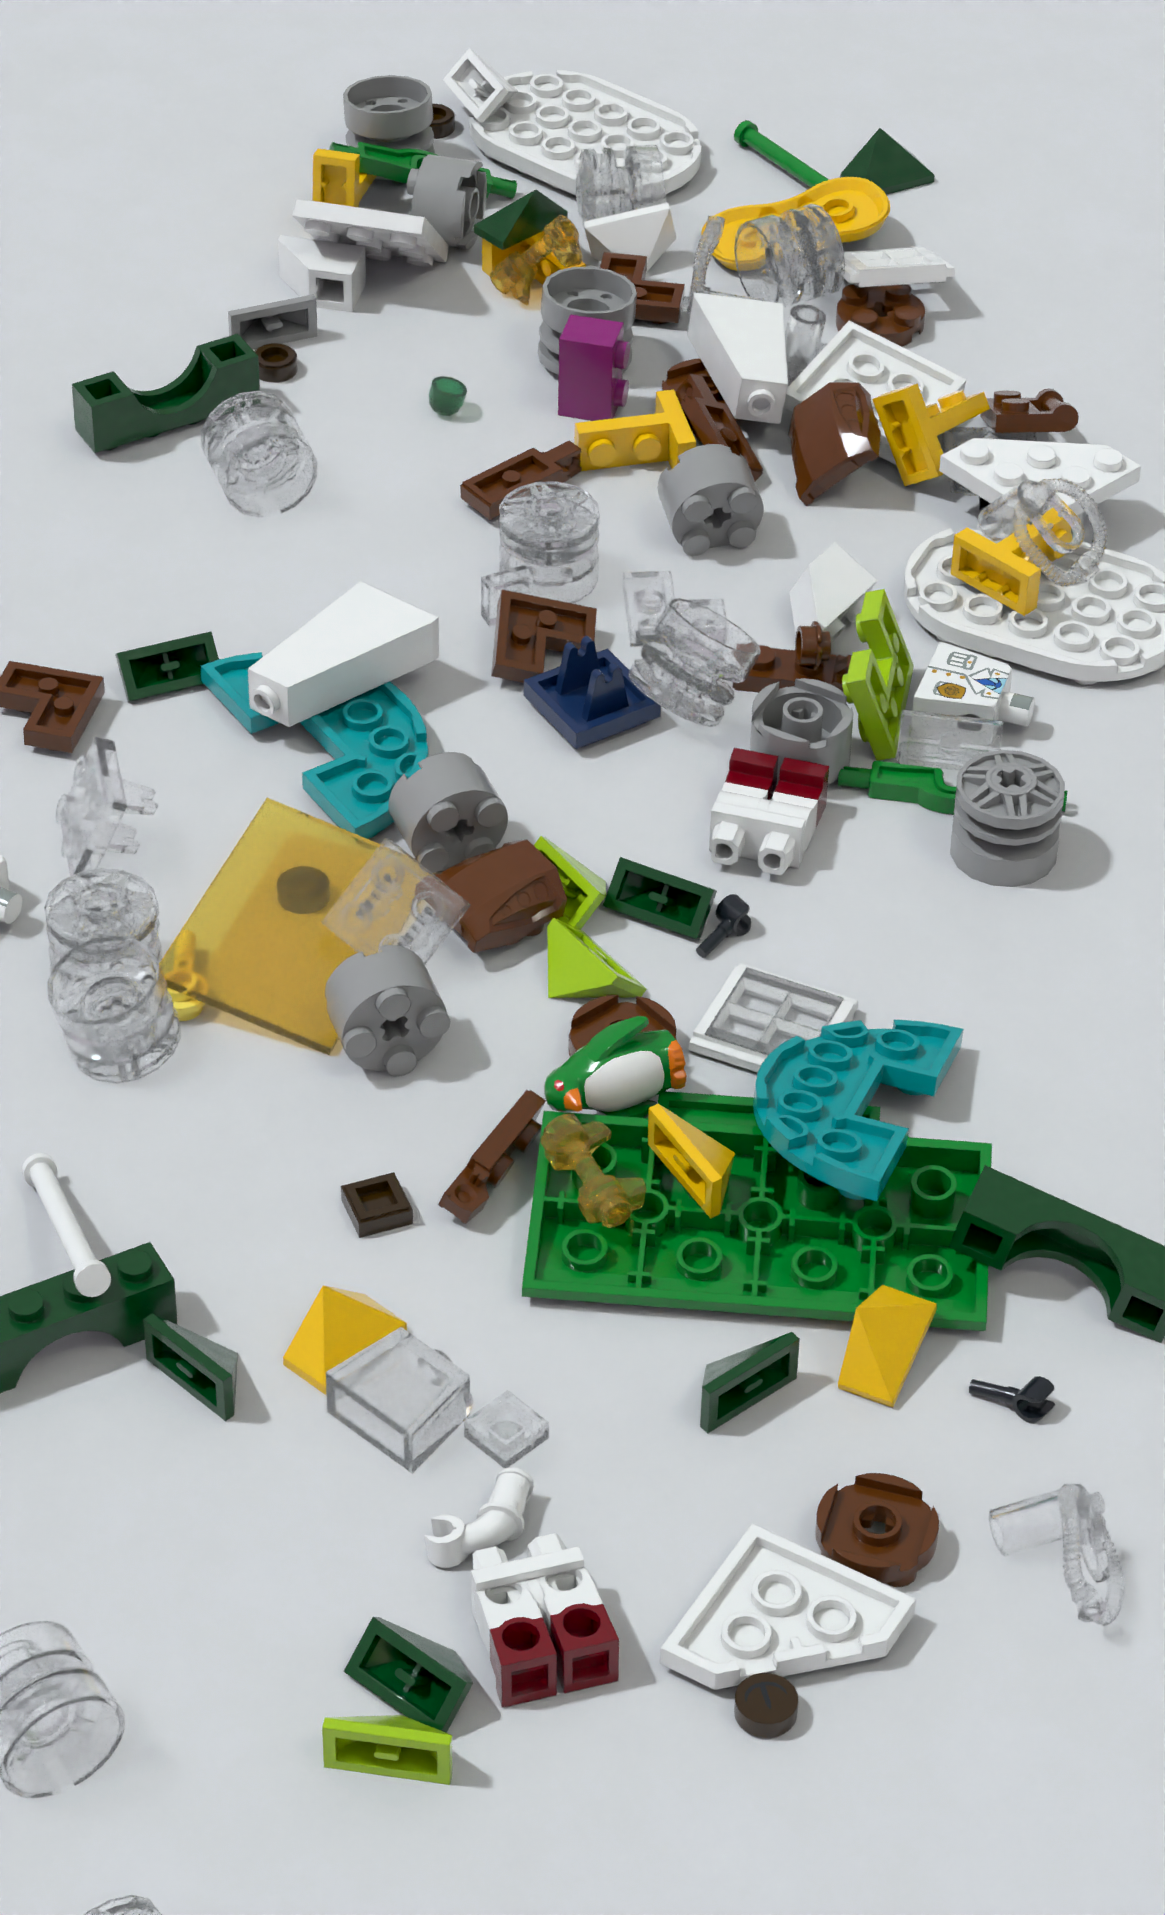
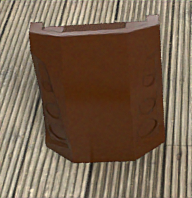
(832, 437)
(509, 895)

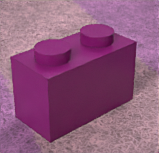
(592, 368)

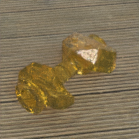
(519, 270)
(602, 1196)

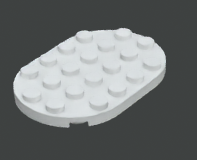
(559, 115)
(1079, 632)

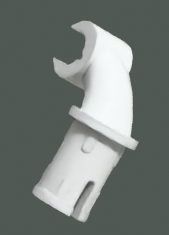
(495, 1522)

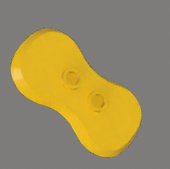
(853, 204)

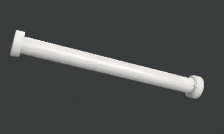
(90, 1274)

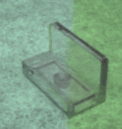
(945, 739)

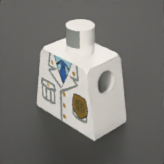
(972, 687)

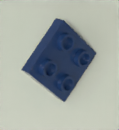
(589, 695)

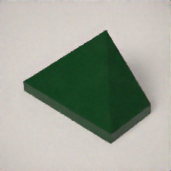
(888, 165)
(519, 220)
(165, 666)
(659, 898)
(193, 1363)
(746, 1379)
(410, 1673)

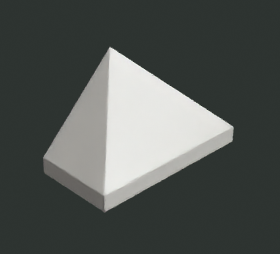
(478, 86)
(634, 232)

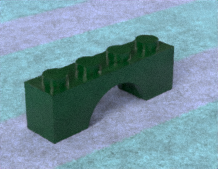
(114, 414)
(1018, 1222)
(56, 1308)

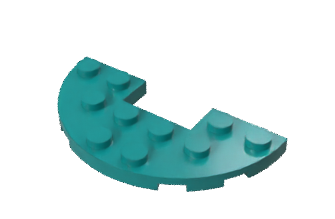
(368, 736)
(818, 1088)

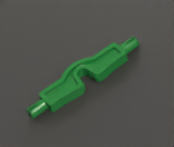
(397, 164)
(905, 784)

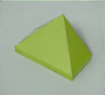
(581, 885)
(583, 968)
(388, 1747)

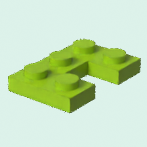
(879, 676)

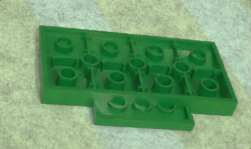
(780, 1235)

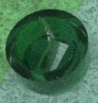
(446, 395)

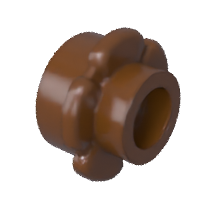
(812, 645)

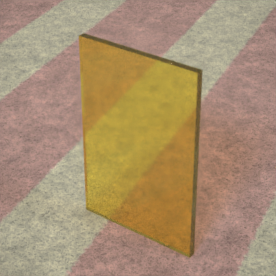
(259, 931)

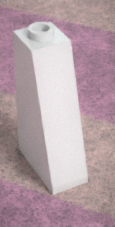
(742, 352)
(342, 654)

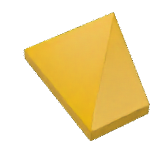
(692, 1157)
(335, 1330)
(884, 1344)

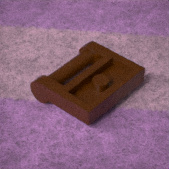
(1019, 415)

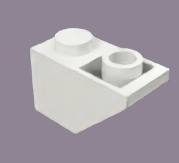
(325, 269)
(830, 591)

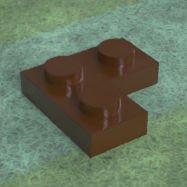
(655, 300)
(531, 625)
(56, 698)

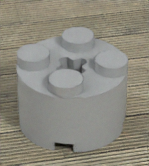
(449, 196)
(711, 499)
(803, 724)
(447, 811)
(386, 1009)

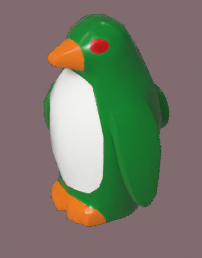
(618, 1071)

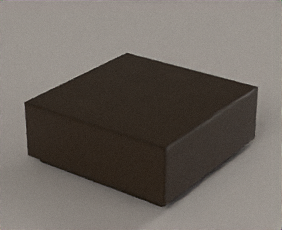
(376, 1204)

